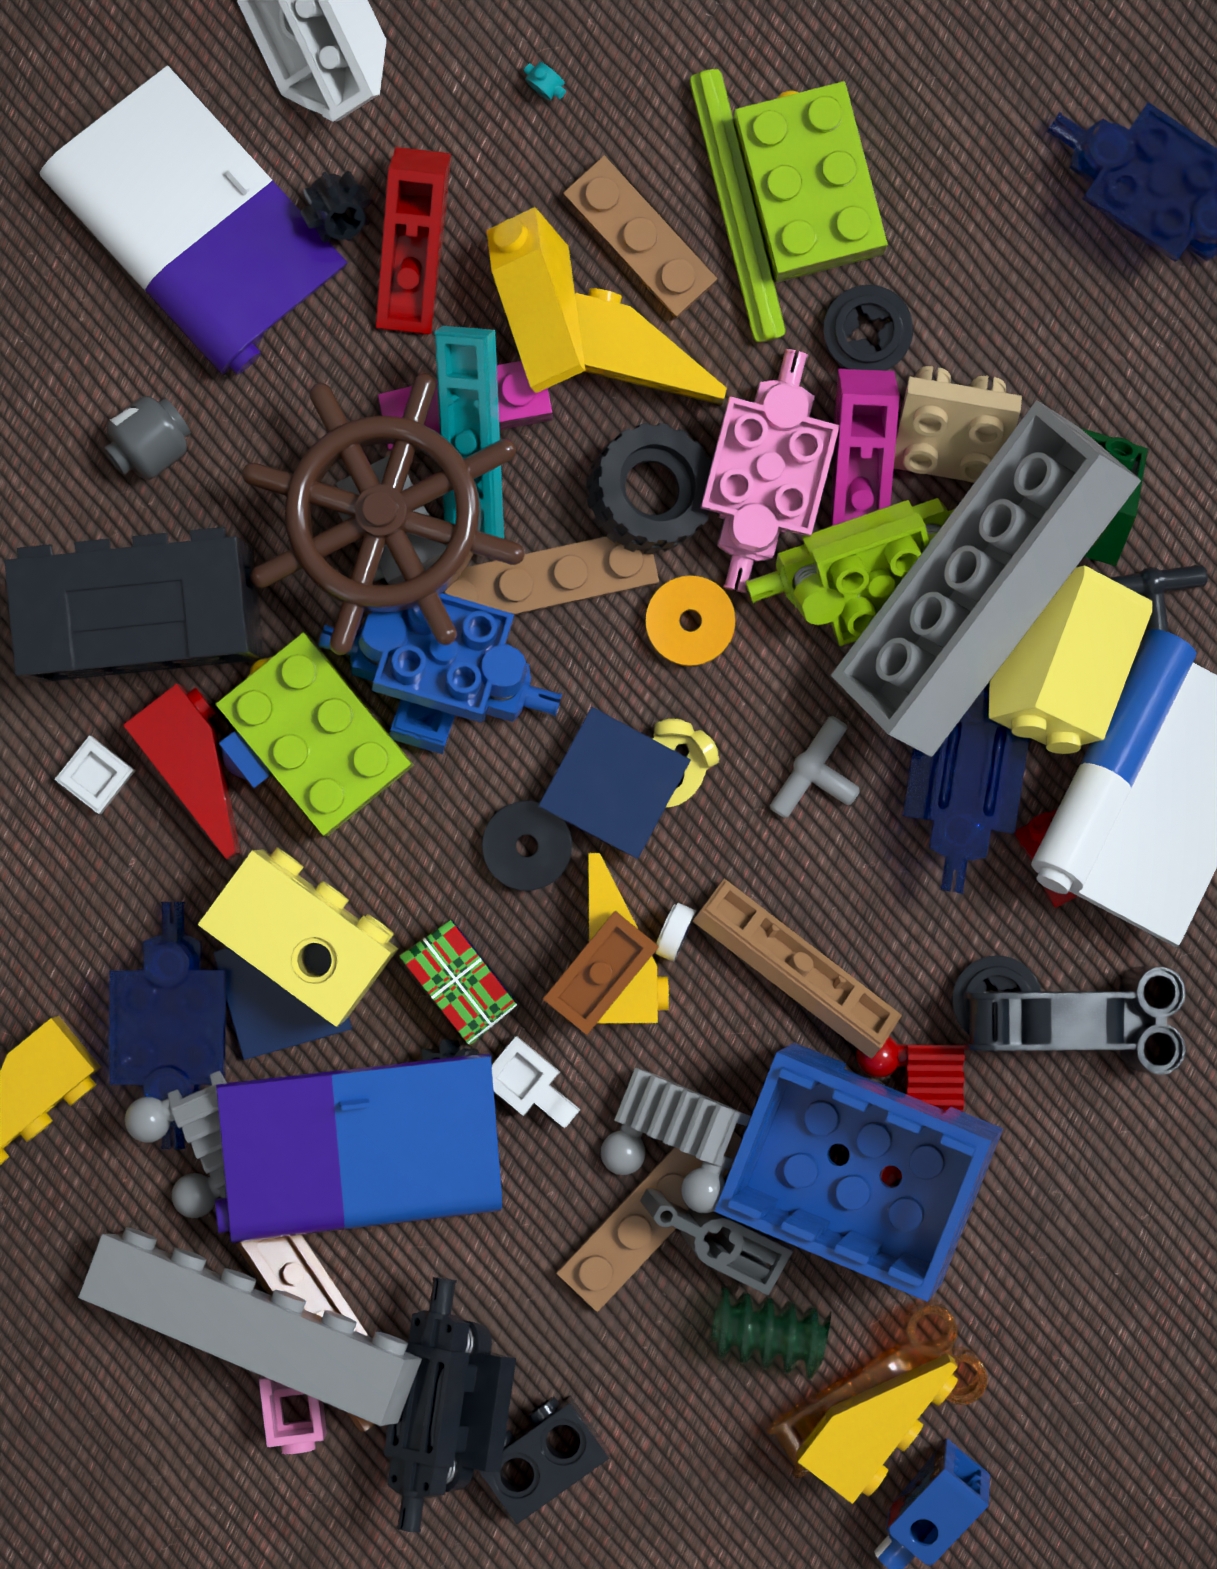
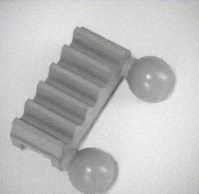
(198, 1116)
(680, 1120)

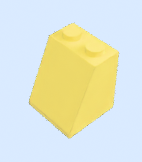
(1071, 663)

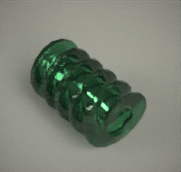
(769, 1333)

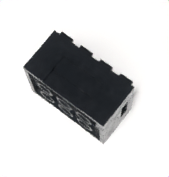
(133, 606)

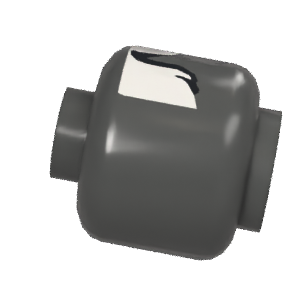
(147, 437)

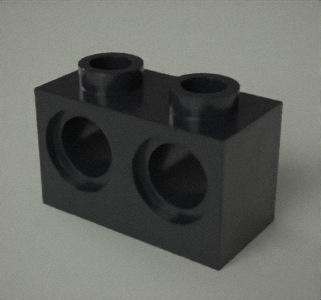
(552, 1469)

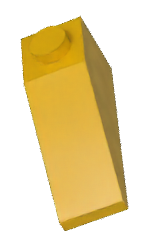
(538, 297)
(630, 349)
(646, 991)

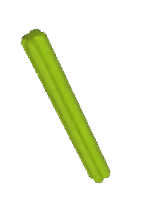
(737, 205)

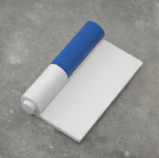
(1144, 800)

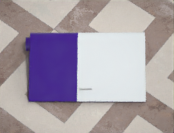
(192, 219)

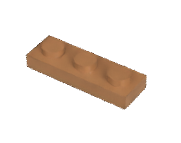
(640, 237)

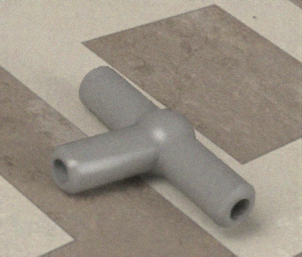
(810, 768)

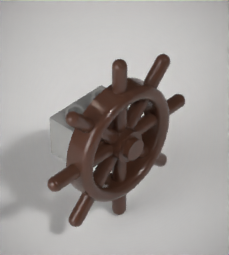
(385, 511)

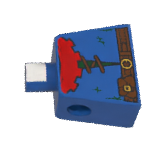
(945, 1492)

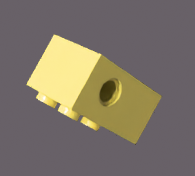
(276, 915)

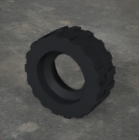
(609, 496)

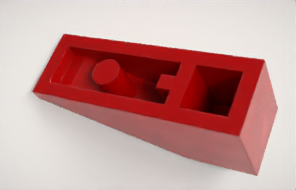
(412, 239)
(188, 755)

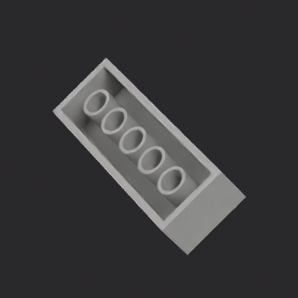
(984, 579)

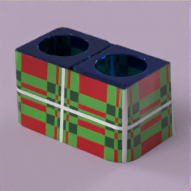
(459, 981)

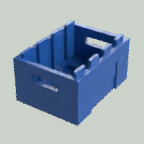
(846, 1211)

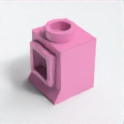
(292, 1436)

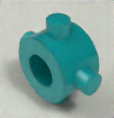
(544, 81)

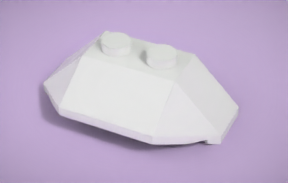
(320, 51)

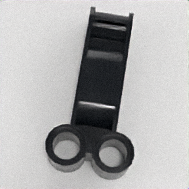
(1084, 1020)

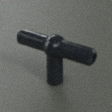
(1154, 582)

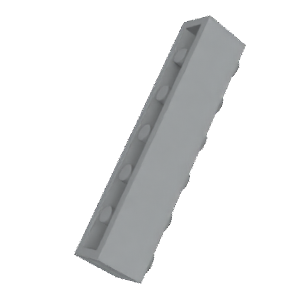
(250, 1327)

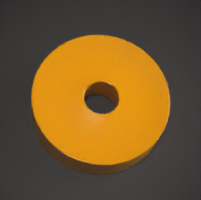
(695, 595)

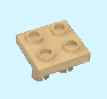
(952, 426)

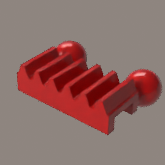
(931, 1075)

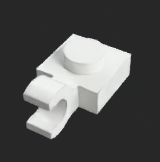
(525, 1079)

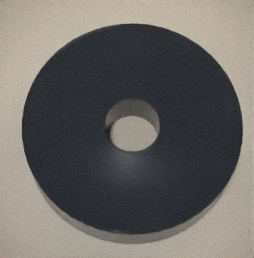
(502, 854)

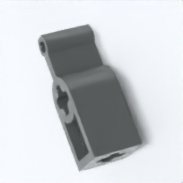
(735, 1249)

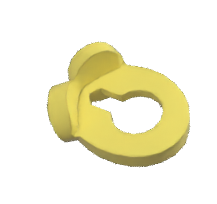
(701, 752)

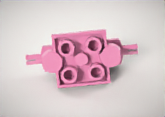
(768, 469)

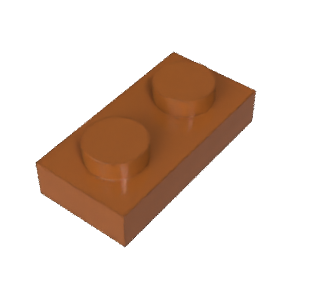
(601, 972)

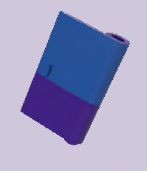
(358, 1148)

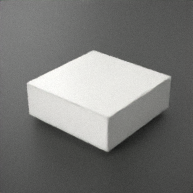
(95, 774)

